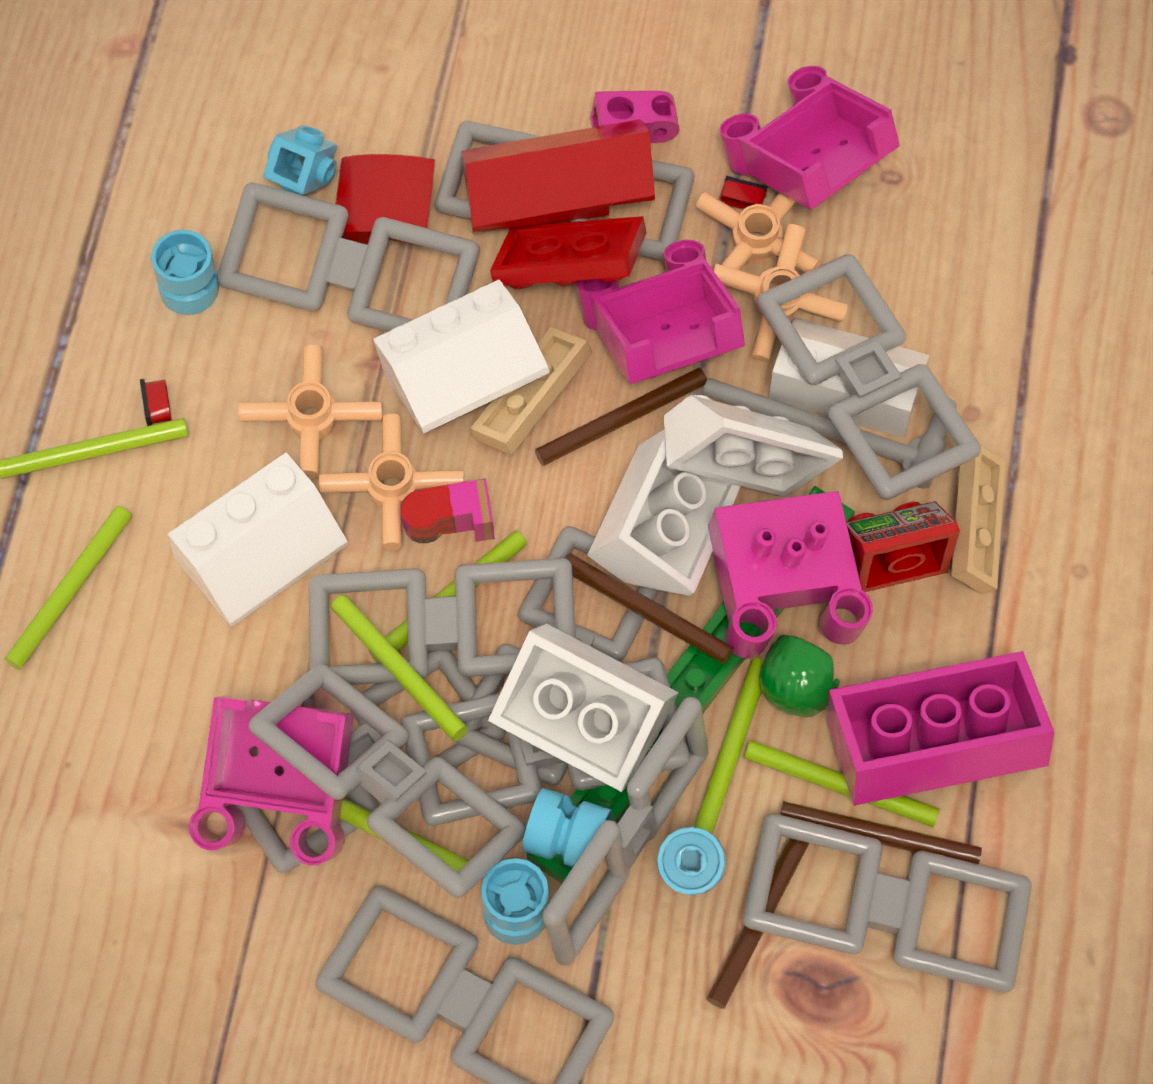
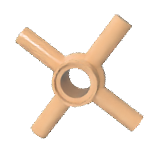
(754, 219)
(780, 274)
(310, 395)
(383, 466)

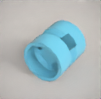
(185, 272)
(561, 827)
(691, 861)
(514, 901)

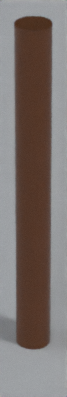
(620, 416)
(650, 610)
(886, 834)
(748, 938)

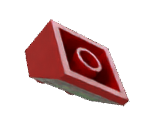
(902, 544)

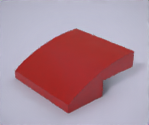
(383, 187)

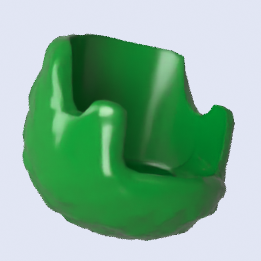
(797, 676)

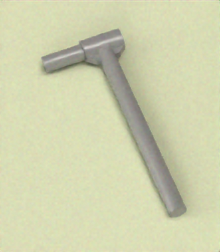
(918, 451)

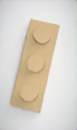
(515, 414)
(979, 521)

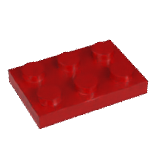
(569, 252)

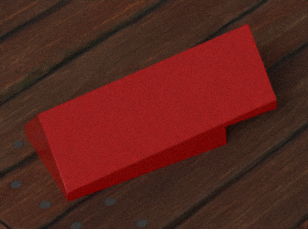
(558, 176)

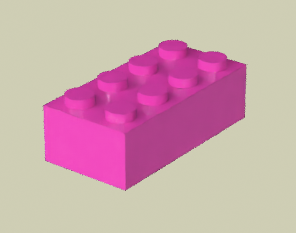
(939, 728)

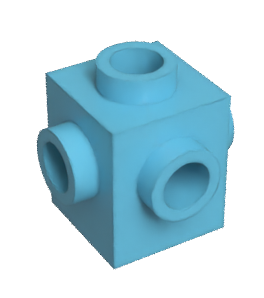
(301, 160)

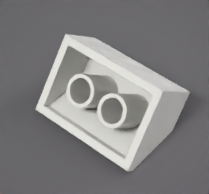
(823, 342)
(460, 356)
(744, 446)
(660, 523)
(257, 539)
(582, 706)

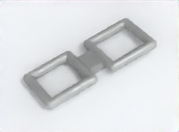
(468, 131)
(339, 260)
(868, 376)
(533, 615)
(436, 622)
(361, 740)
(525, 755)
(389, 778)
(625, 841)
(888, 903)
(457, 994)

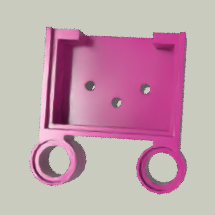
(814, 144)
(664, 318)
(786, 558)
(253, 778)

